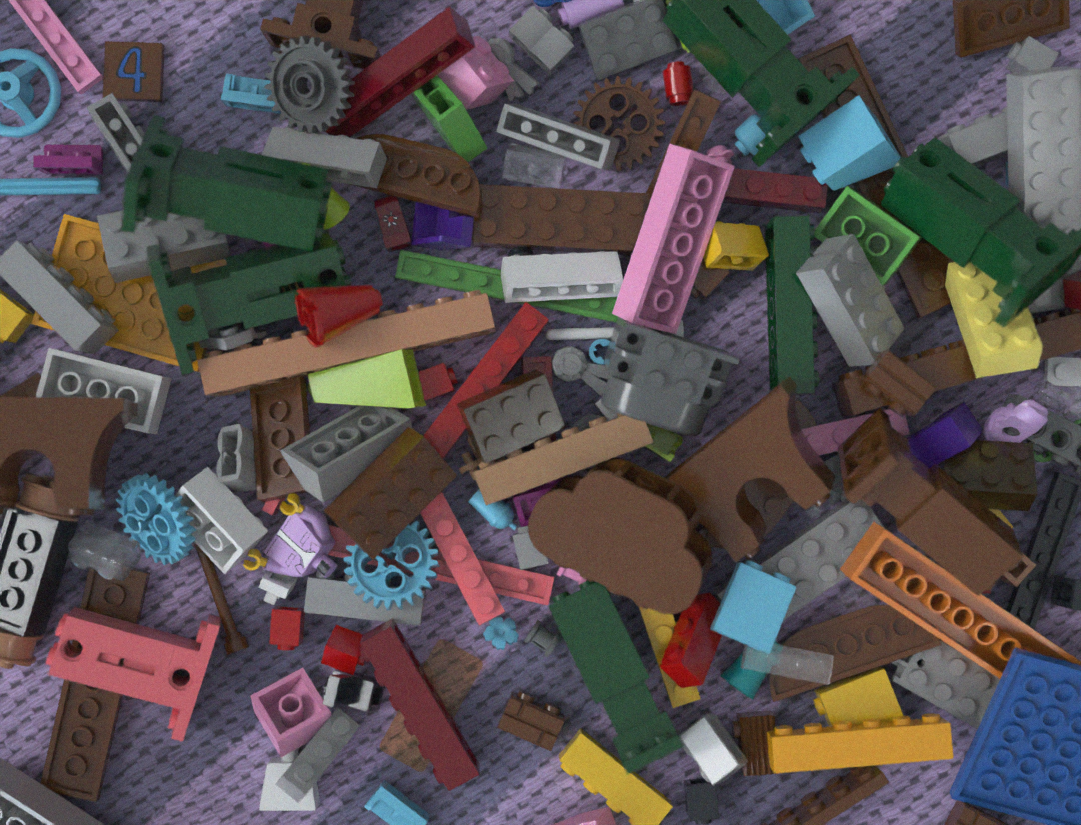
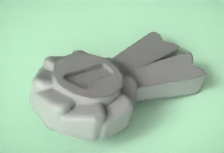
(504, 52)
(571, 365)

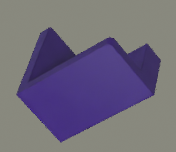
(440, 228)
(945, 436)

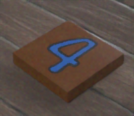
(134, 71)

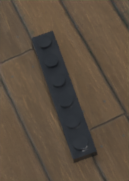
(1046, 547)

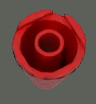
(335, 310)

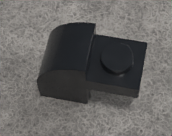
(352, 690)

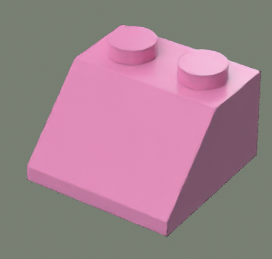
(290, 711)

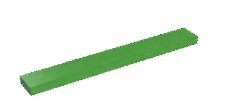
(472, 277)

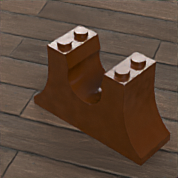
(73, 436)
(755, 445)

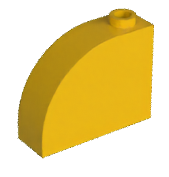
(858, 698)

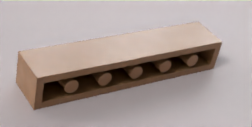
(561, 457)

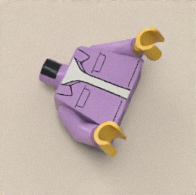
(299, 544)

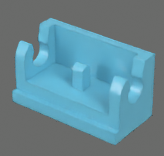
(247, 94)
(395, 807)

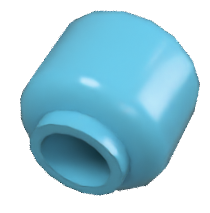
(749, 135)

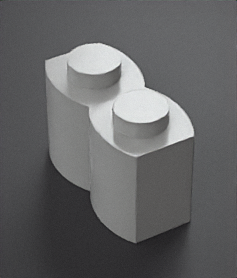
(541, 39)
(237, 459)

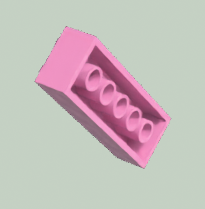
(673, 239)

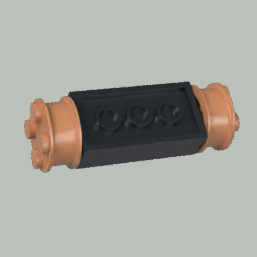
(31, 567)

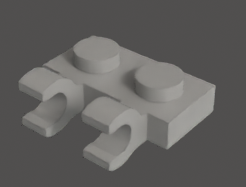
(230, 337)

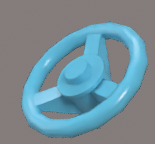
(18, 93)

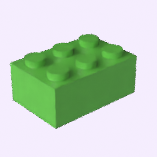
(879, 233)

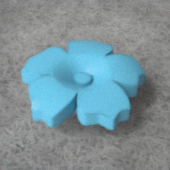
(501, 632)

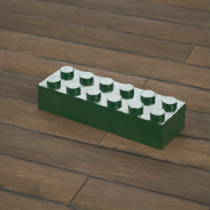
(789, 305)

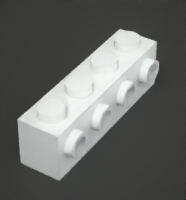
(561, 276)

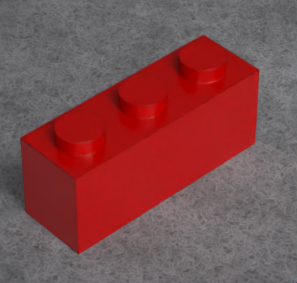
(692, 643)

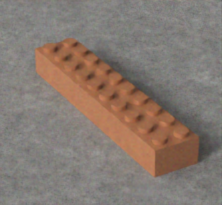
(295, 357)

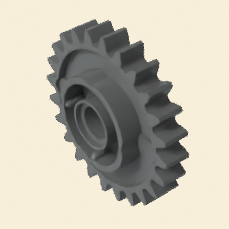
(329, 90)

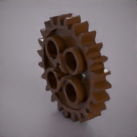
(637, 141)

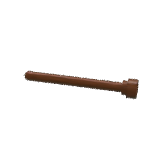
(234, 639)

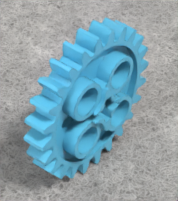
(156, 518)
(376, 583)

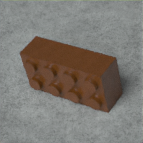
(390, 492)

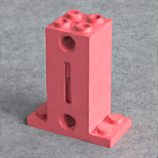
(134, 660)

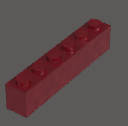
(405, 70)
(419, 704)

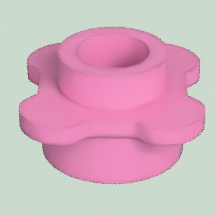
(720, 153)

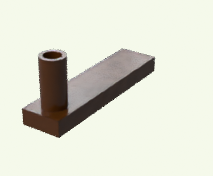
(691, 127)

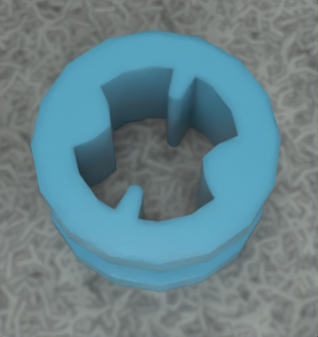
(603, 342)

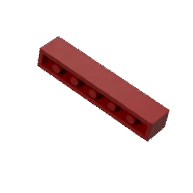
(488, 374)

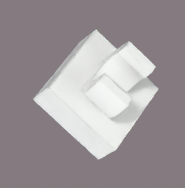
(276, 586)

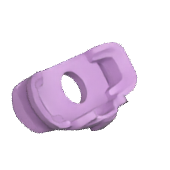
(1025, 417)

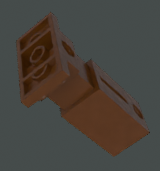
(330, 21)
(927, 505)

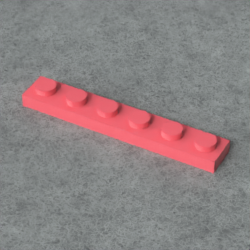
(461, 560)

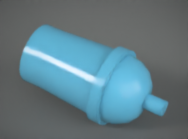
(497, 514)

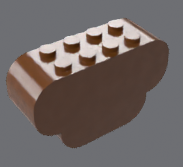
(626, 534)

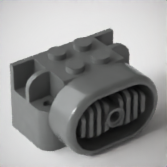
(663, 377)

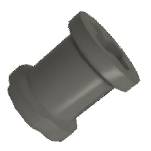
(542, 638)

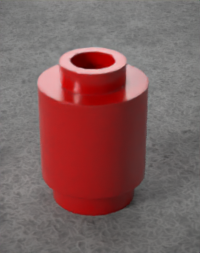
(678, 83)

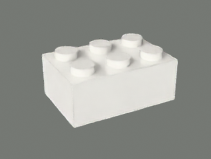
(221, 520)

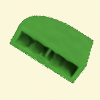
(449, 118)

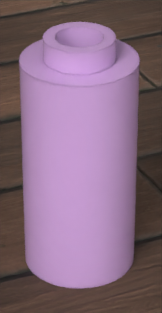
(582, 10)

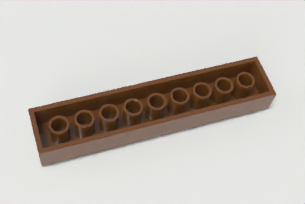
(952, 366)

